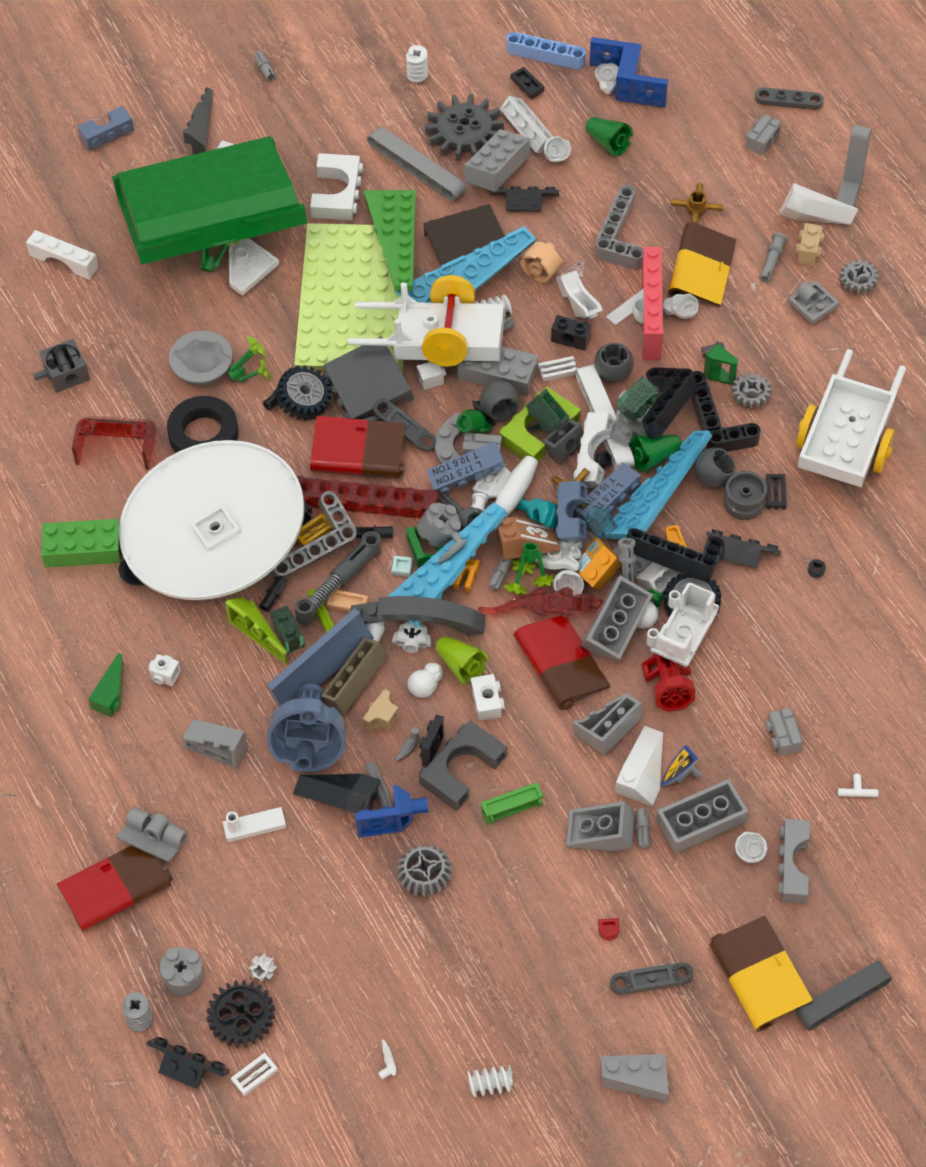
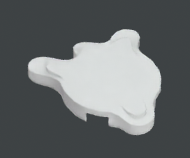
(564, 558)

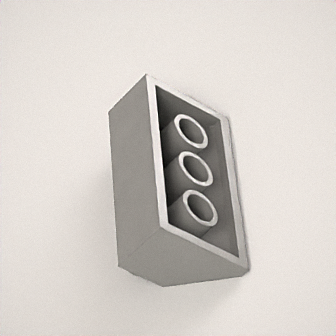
(616, 619)

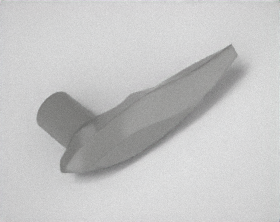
(459, 543)
(409, 744)

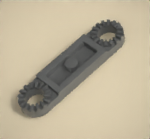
(789, 98)
(413, 430)
(651, 978)

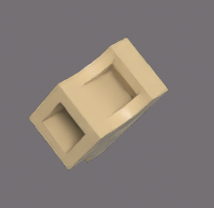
(381, 713)

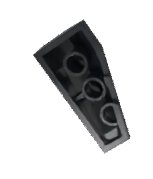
(340, 791)

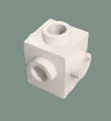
(164, 670)

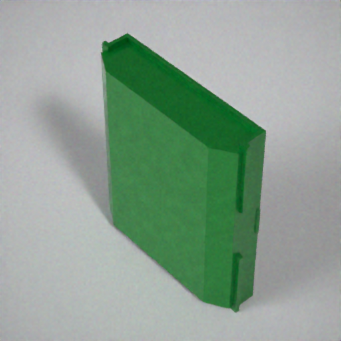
(207, 200)

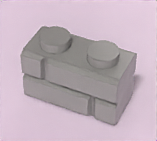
(762, 134)
(474, 441)
(784, 732)

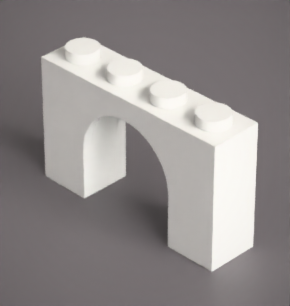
(339, 205)

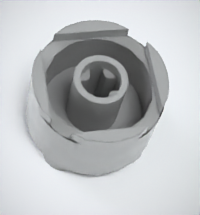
(439, 524)
(182, 960)

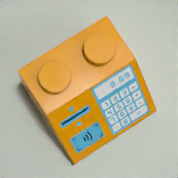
(598, 564)

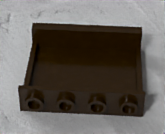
(462, 232)

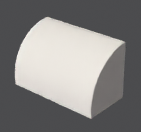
(656, 577)

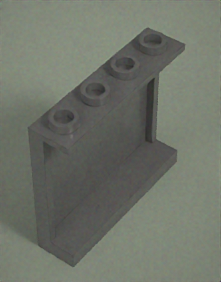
(364, 378)

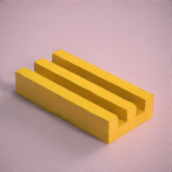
(314, 533)

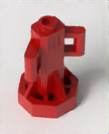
(672, 690)

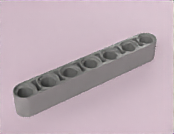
(416, 164)

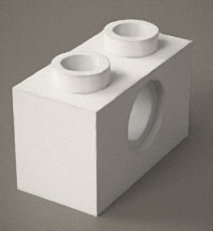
(491, 707)

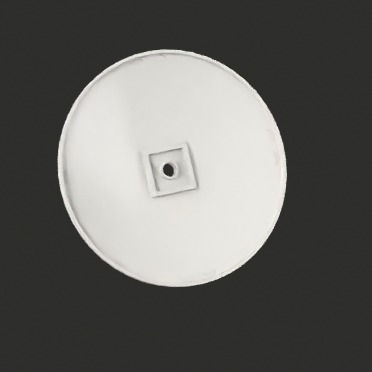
(179, 501)

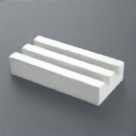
(557, 366)
(240, 1086)

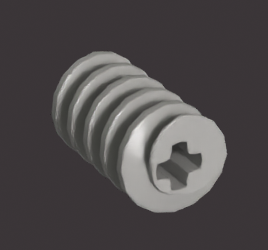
(137, 1012)

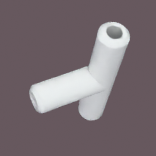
(857, 791)

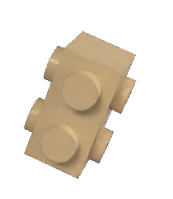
(809, 247)

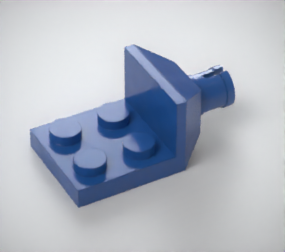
(388, 819)

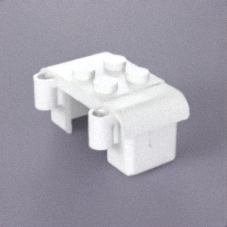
(686, 626)

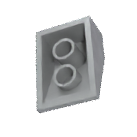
(601, 827)

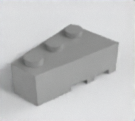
(216, 742)
(636, 1074)

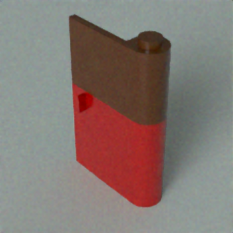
(357, 447)
(560, 660)
(113, 885)

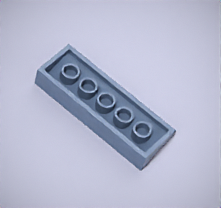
(321, 658)

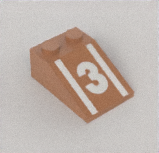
(515, 532)

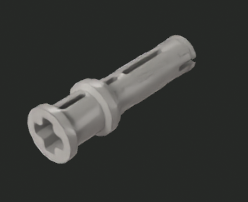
(774, 251)
(627, 557)

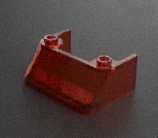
(115, 427)

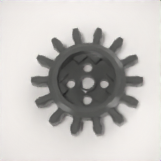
(470, 136)

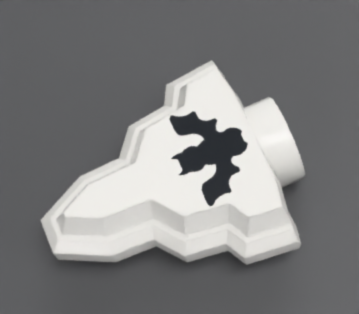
(411, 637)

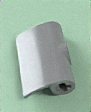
(152, 834)

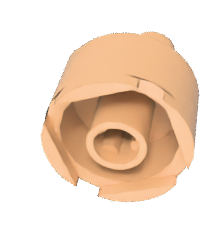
(541, 261)

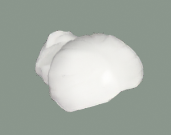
(606, 77)
(681, 305)
(424, 682)

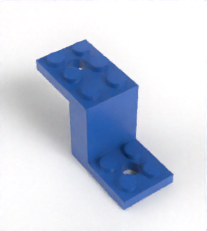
(629, 84)

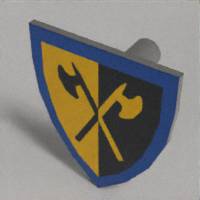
(681, 767)

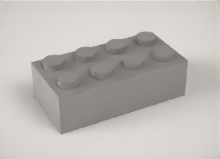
(497, 160)
(514, 367)
(702, 816)

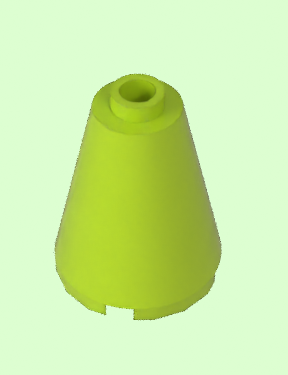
(461, 658)

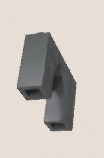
(468, 741)

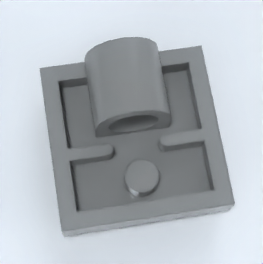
(813, 301)

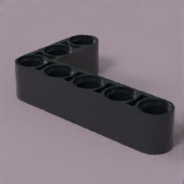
(676, 388)
(745, 435)
(676, 556)

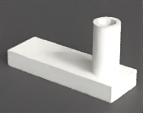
(253, 824)

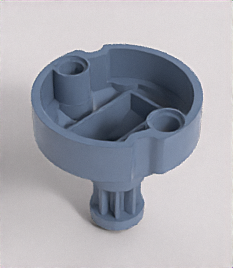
(306, 732)

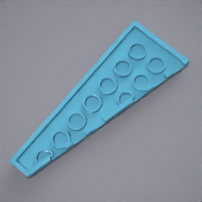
(477, 266)
(655, 492)
(433, 577)

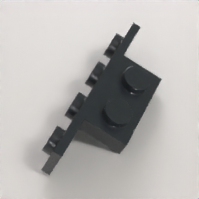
(525, 199)
(741, 551)
(183, 1065)

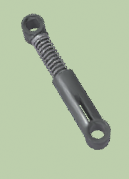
(339, 576)

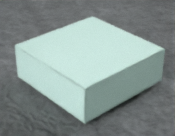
(402, 566)

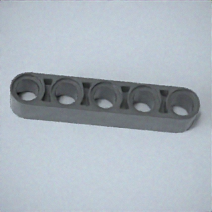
(844, 995)

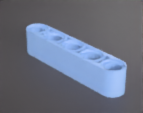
(545, 50)

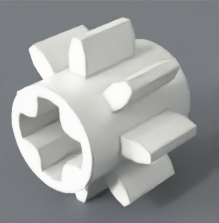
(262, 967)

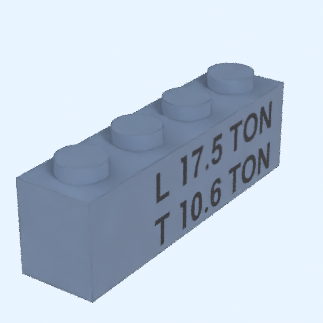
(466, 468)
(611, 491)

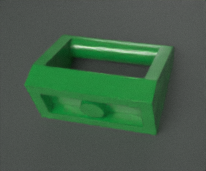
(713, 364)
(412, 537)

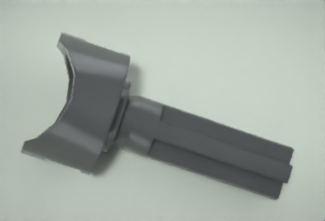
(465, 515)

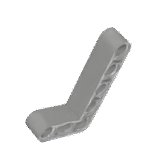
(854, 165)
(607, 244)
(320, 543)

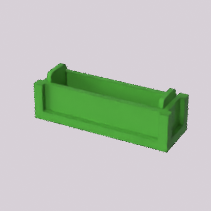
(511, 803)

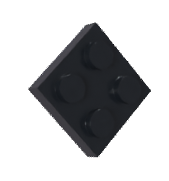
(430, 744)

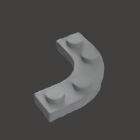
(445, 440)

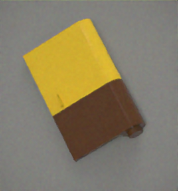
(702, 264)
(760, 972)

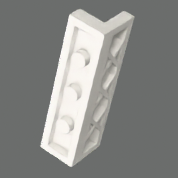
(526, 122)

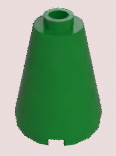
(610, 134)
(652, 452)

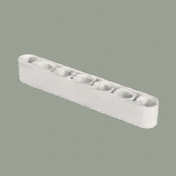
(599, 402)

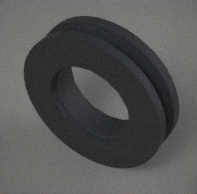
(199, 408)

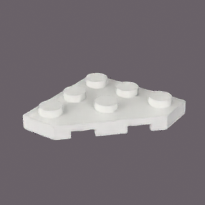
(248, 265)

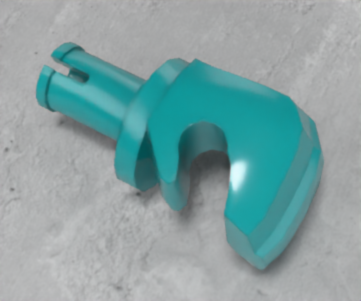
(540, 511)

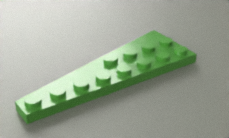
(395, 228)

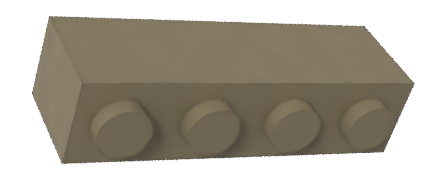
(354, 675)

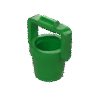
(473, 422)

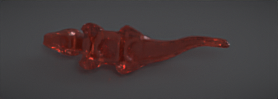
(543, 601)

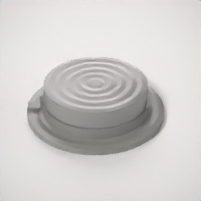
(200, 357)

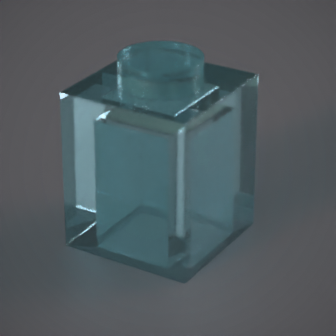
(600, 522)

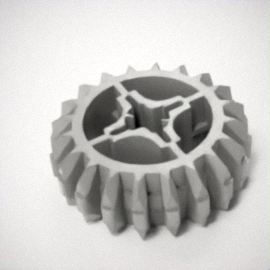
(438, 862)

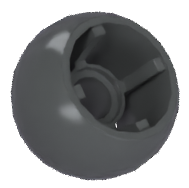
(613, 362)
(499, 400)
(714, 467)

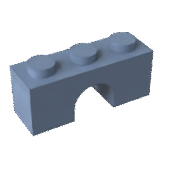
(96, 135)
(569, 496)

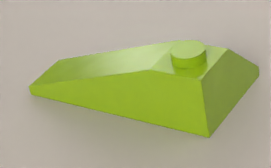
(249, 620)

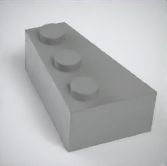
(610, 724)

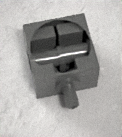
(63, 366)

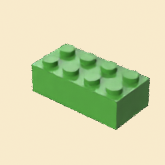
(80, 543)

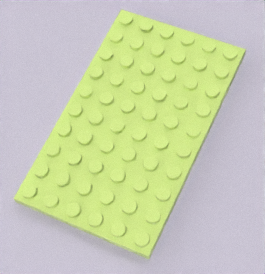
(339, 268)

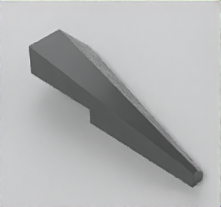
(198, 127)

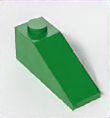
(108, 692)

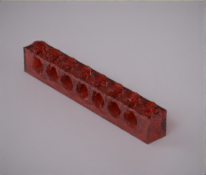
(370, 503)

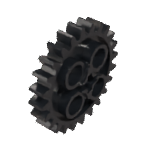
(229, 1027)

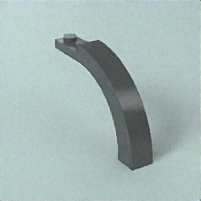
(423, 609)

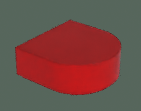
(608, 928)

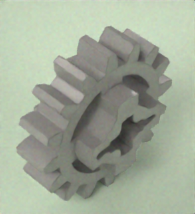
(859, 276)
(751, 390)

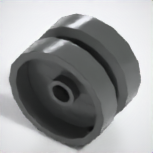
(745, 495)

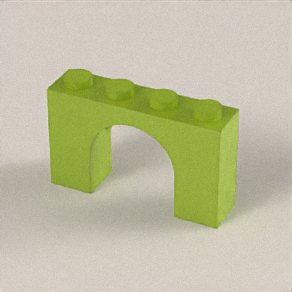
(520, 441)

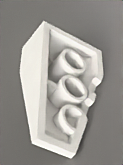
(811, 206)
(642, 769)

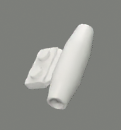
(508, 486)

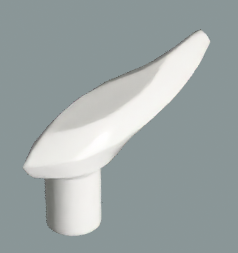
(389, 1060)

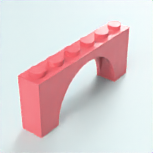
(652, 303)

